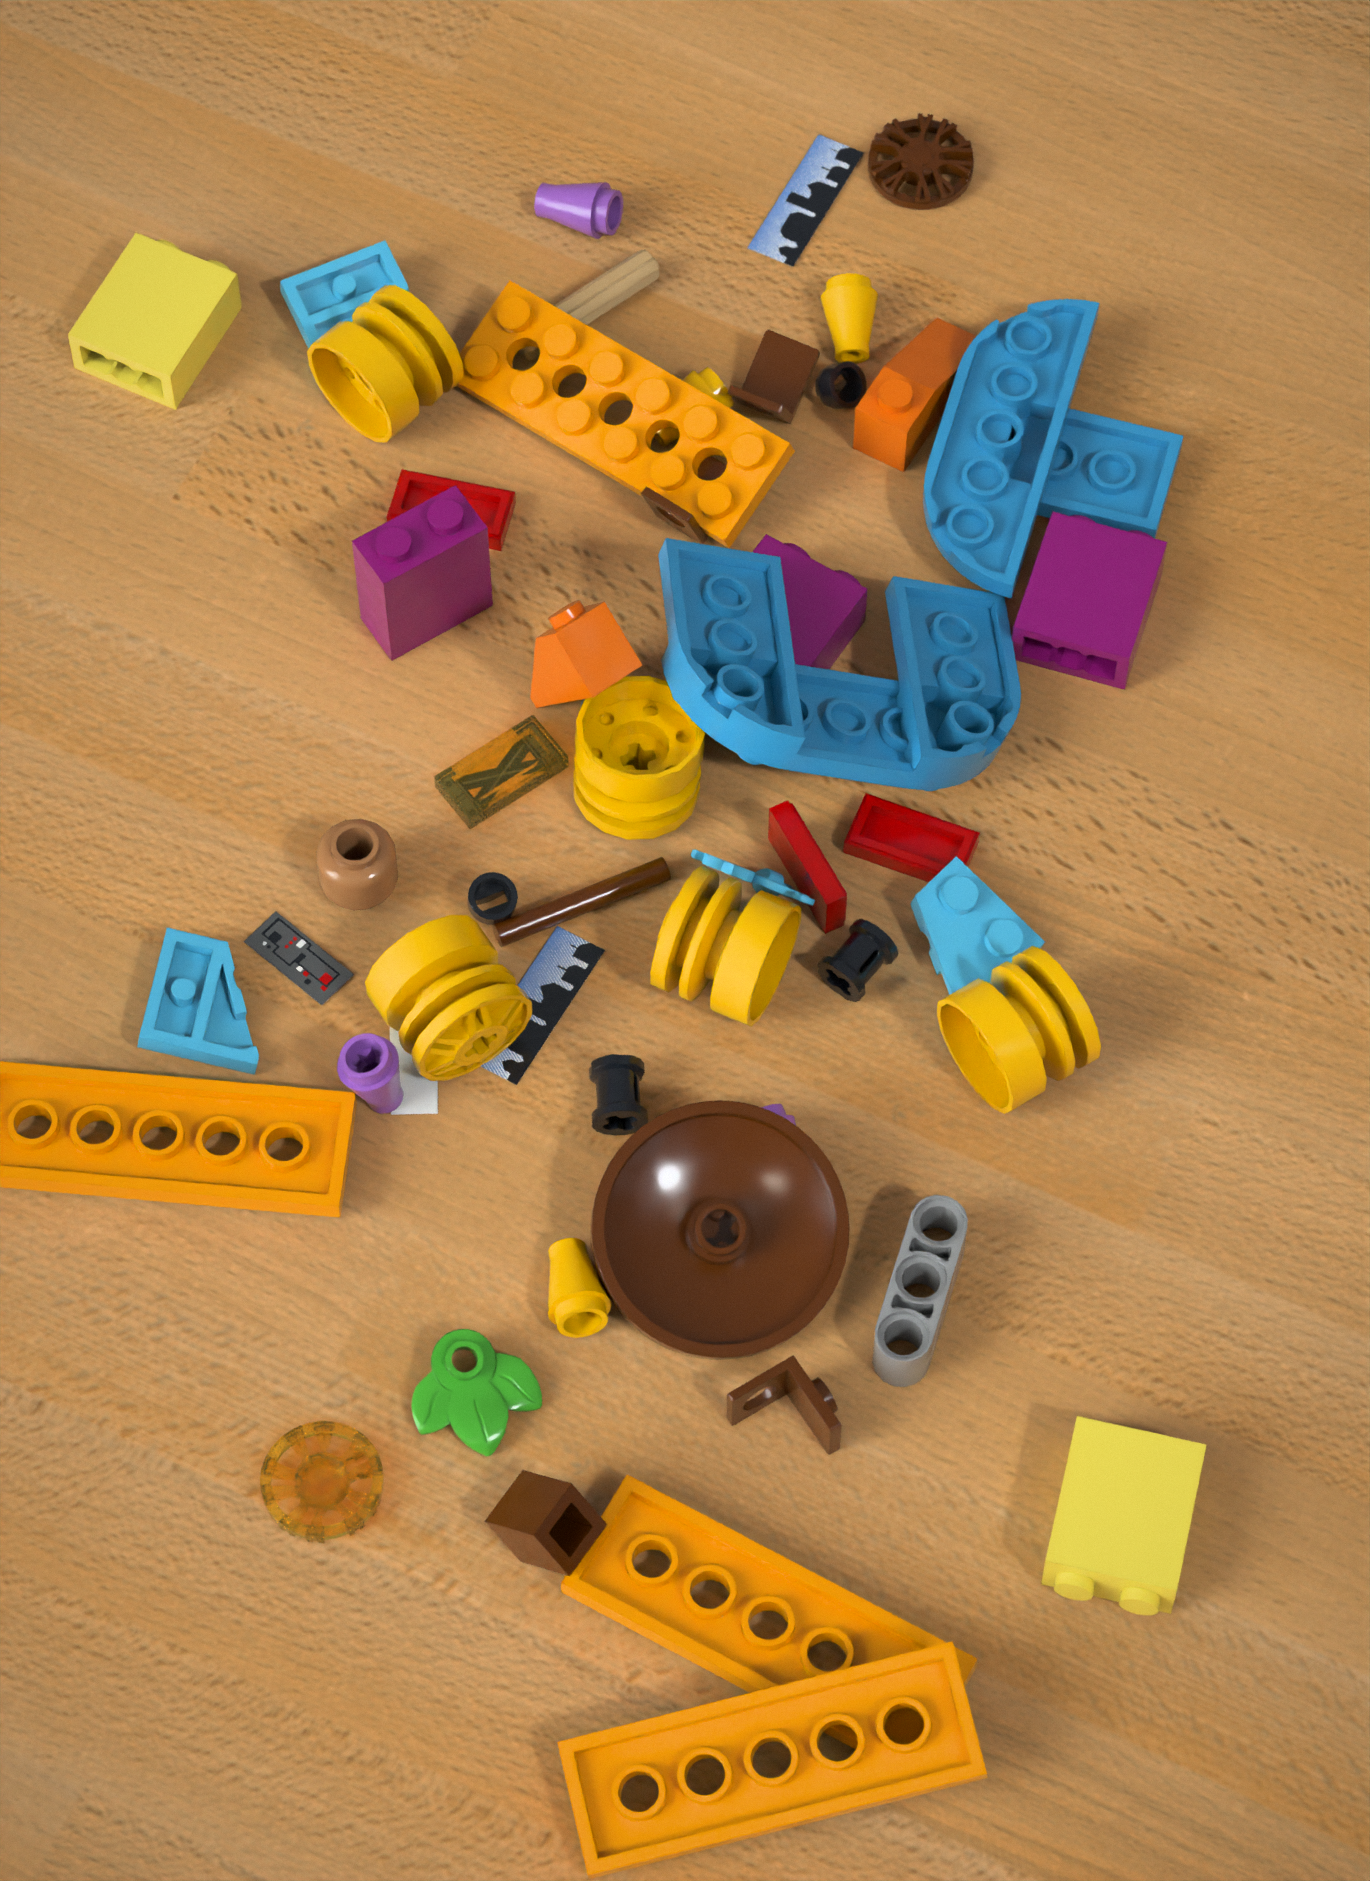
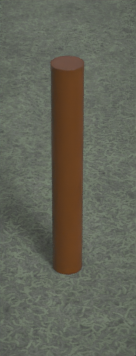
(581, 901)

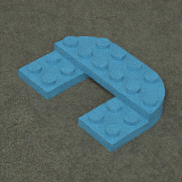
(740, 682)

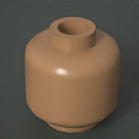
(357, 864)

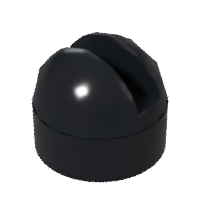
(846, 392)
(487, 888)

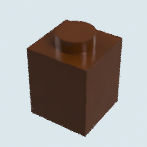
(546, 1522)

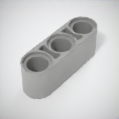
(913, 1317)

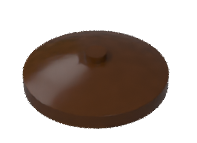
(720, 1230)

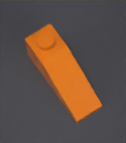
(909, 395)
(580, 655)

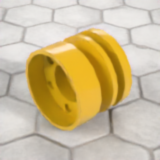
(385, 363)
(636, 760)
(714, 941)
(448, 997)
(1018, 1029)

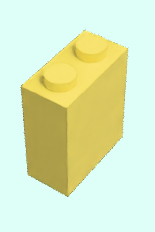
(155, 320)
(1123, 1516)

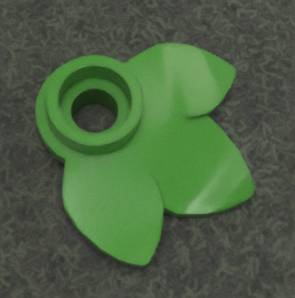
(474, 1400)

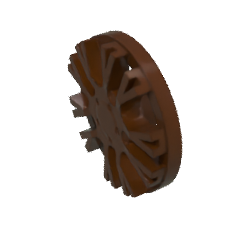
(920, 162)

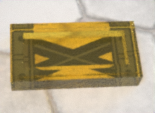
(501, 771)

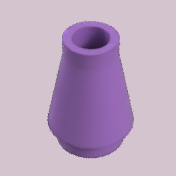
(582, 206)
(371, 1070)

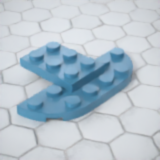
(1021, 452)

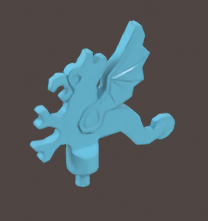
(763, 879)

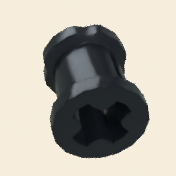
(857, 960)
(618, 1094)

